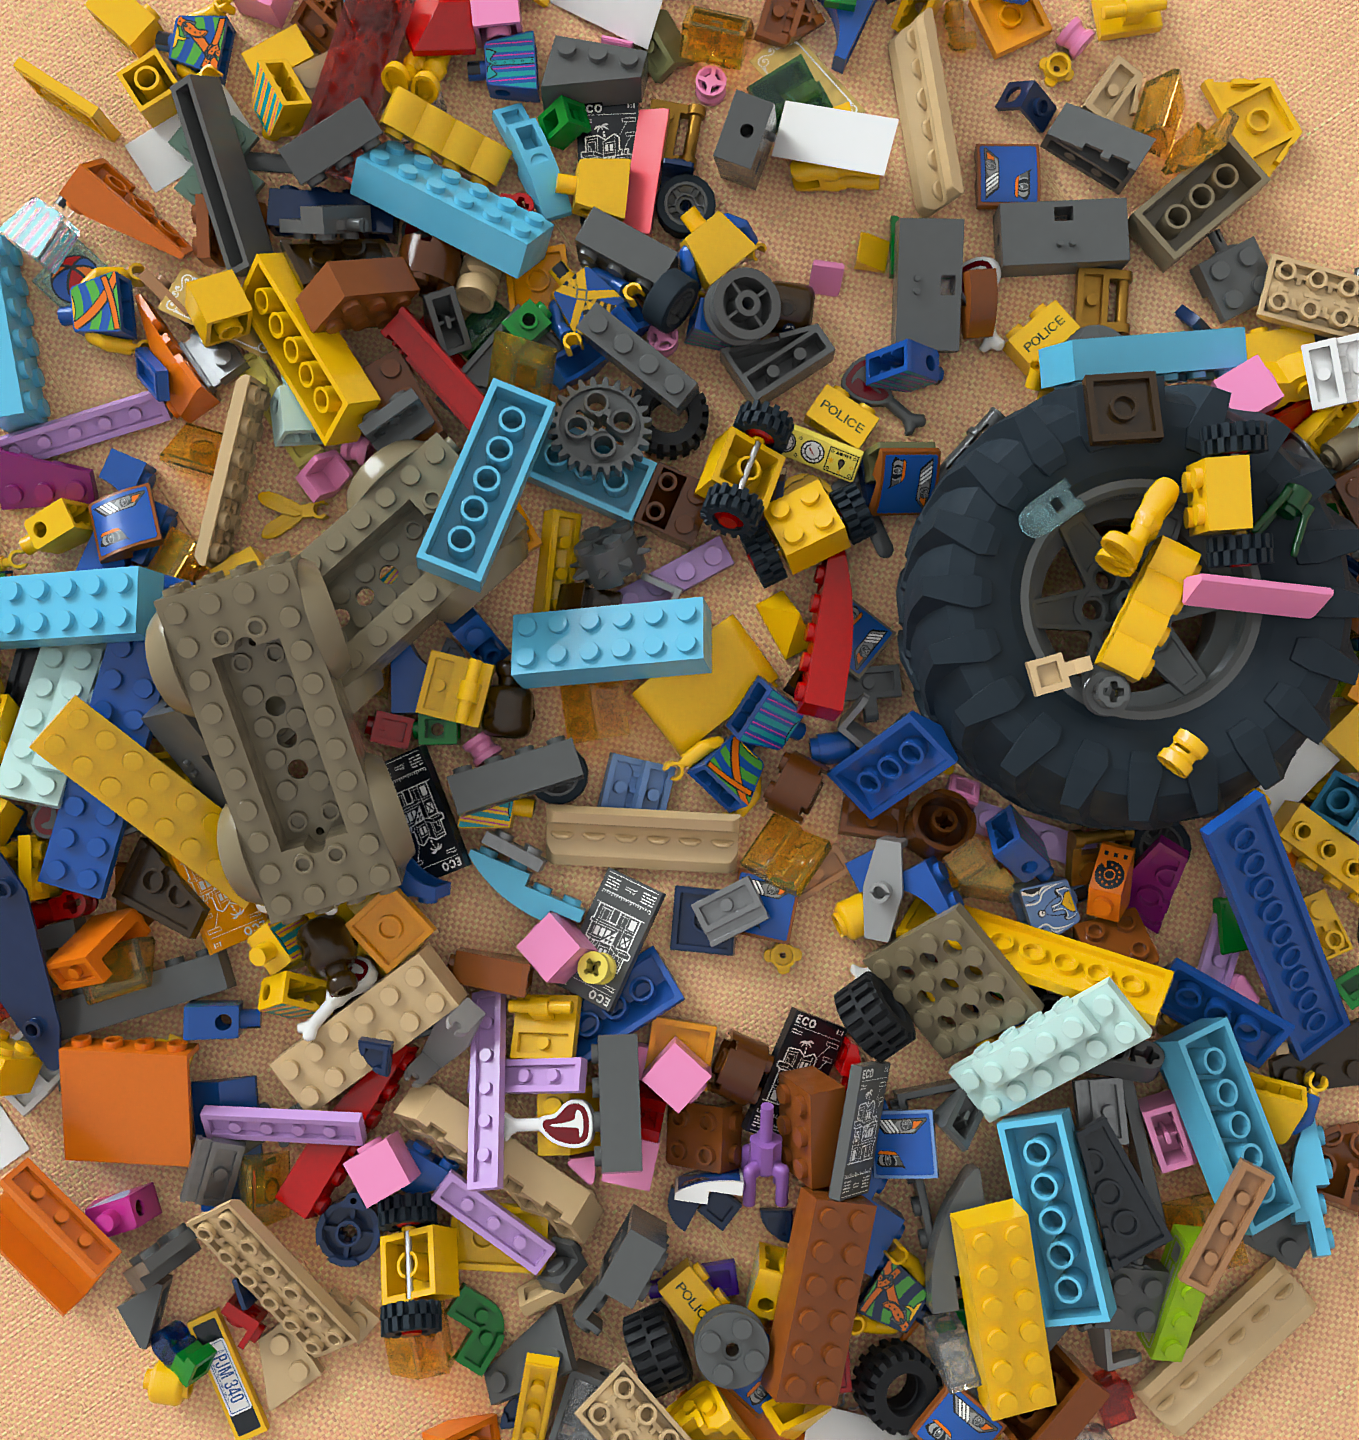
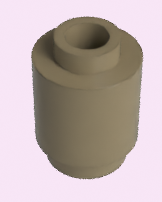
(1341, 449)

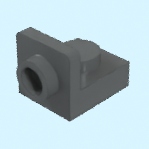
(564, 1267)
(583, 1310)

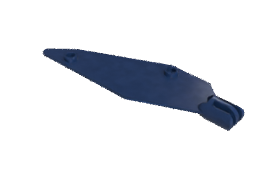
(23, 971)

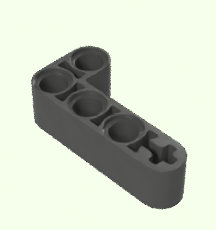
(1122, 1068)

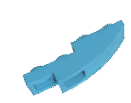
(534, 160)
(512, 882)
(1307, 1173)

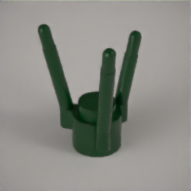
(1290, 504)

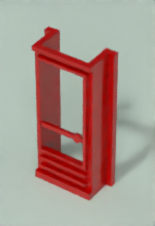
(435, 366)

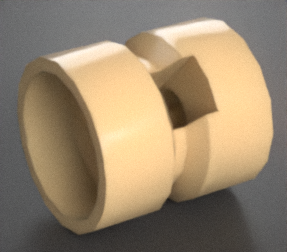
(477, 285)

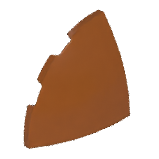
(1343, 1153)

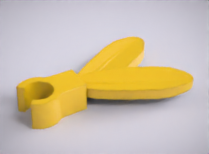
(291, 513)

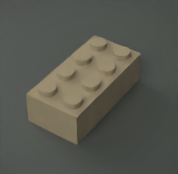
(1195, 204)

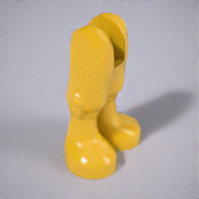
(417, 75)
(818, 177)
(1123, 552)

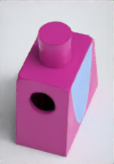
(118, 1211)

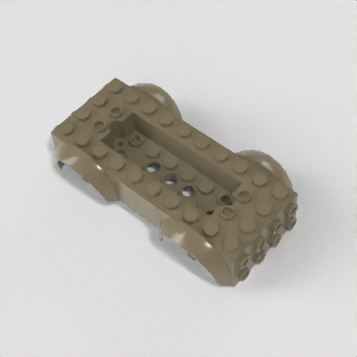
(385, 526)
(219, 658)

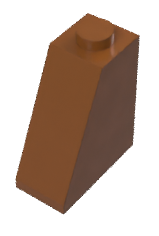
(492, 971)

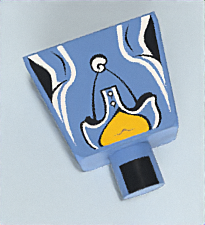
(1048, 903)

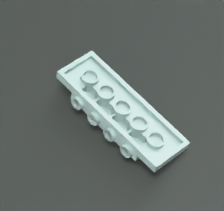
(55, 679)
(1050, 1049)

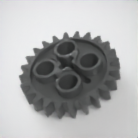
(581, 448)

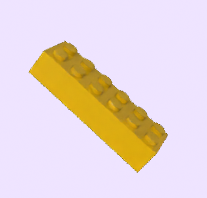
(314, 365)
(1003, 1308)

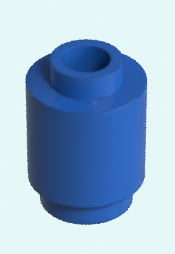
(831, 748)

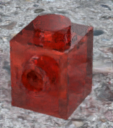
(1118, 1407)

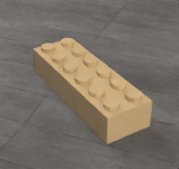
(391, 1010)

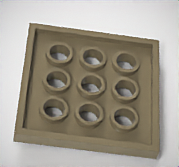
(950, 1001)

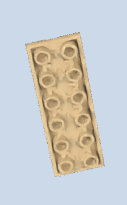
(925, 115)
(1310, 298)
(232, 471)
(642, 838)
(275, 1278)
(1226, 1348)
(627, 1411)

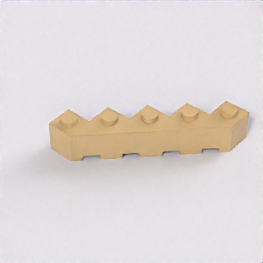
(530, 1180)

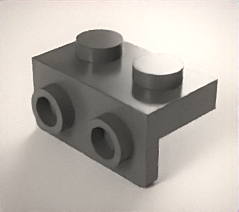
(399, 420)

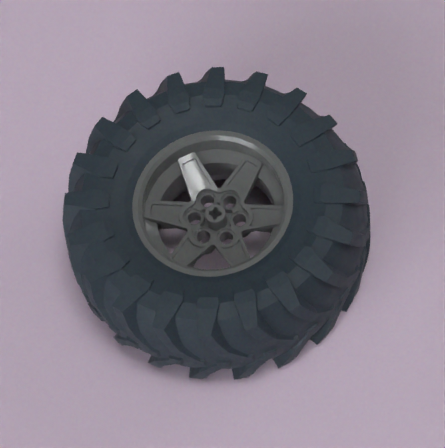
(979, 614)

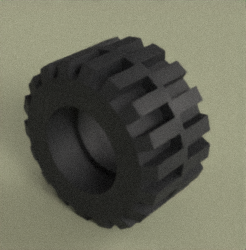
(683, 440)
(874, 1016)
(657, 1349)
(879, 1370)

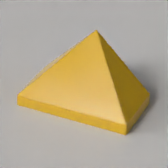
(783, 624)
(793, 1418)

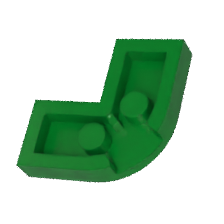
(485, 1327)

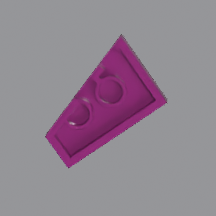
(39, 482)
(1155, 880)

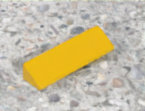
(559, 537)

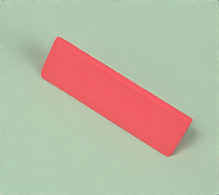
(646, 168)

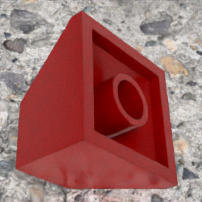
(441, 28)

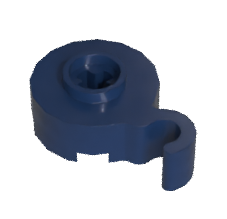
(334, 1241)

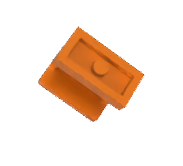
(80, 958)

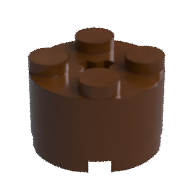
(431, 263)
(796, 786)
(955, 821)
(739, 1068)

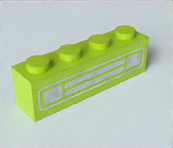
(1180, 1301)

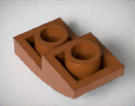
(981, 297)

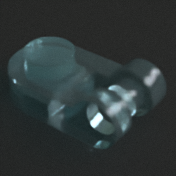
(1039, 515)

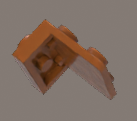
(205, 243)
(1125, 937)
(705, 1137)

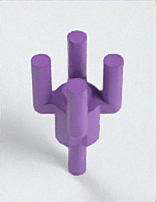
(764, 1159)

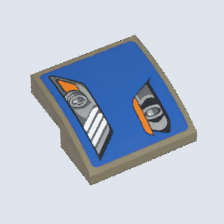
(869, 640)

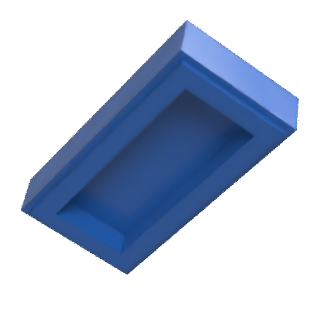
(152, 374)

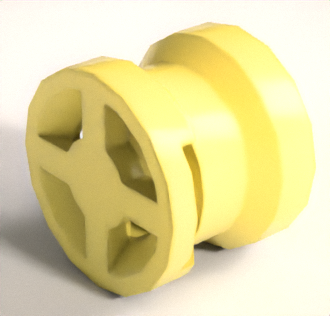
(604, 967)

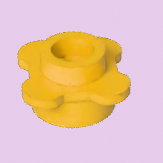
(1060, 61)
(783, 964)

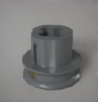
(1098, 702)

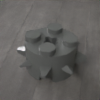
(609, 555)

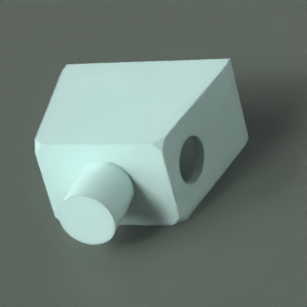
(289, 420)

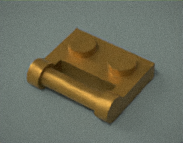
(695, 114)
(1093, 295)
(1082, 862)

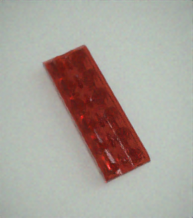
(361, 47)

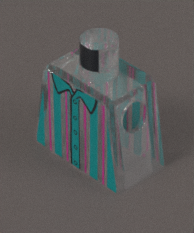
(42, 231)

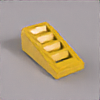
(1326, 424)

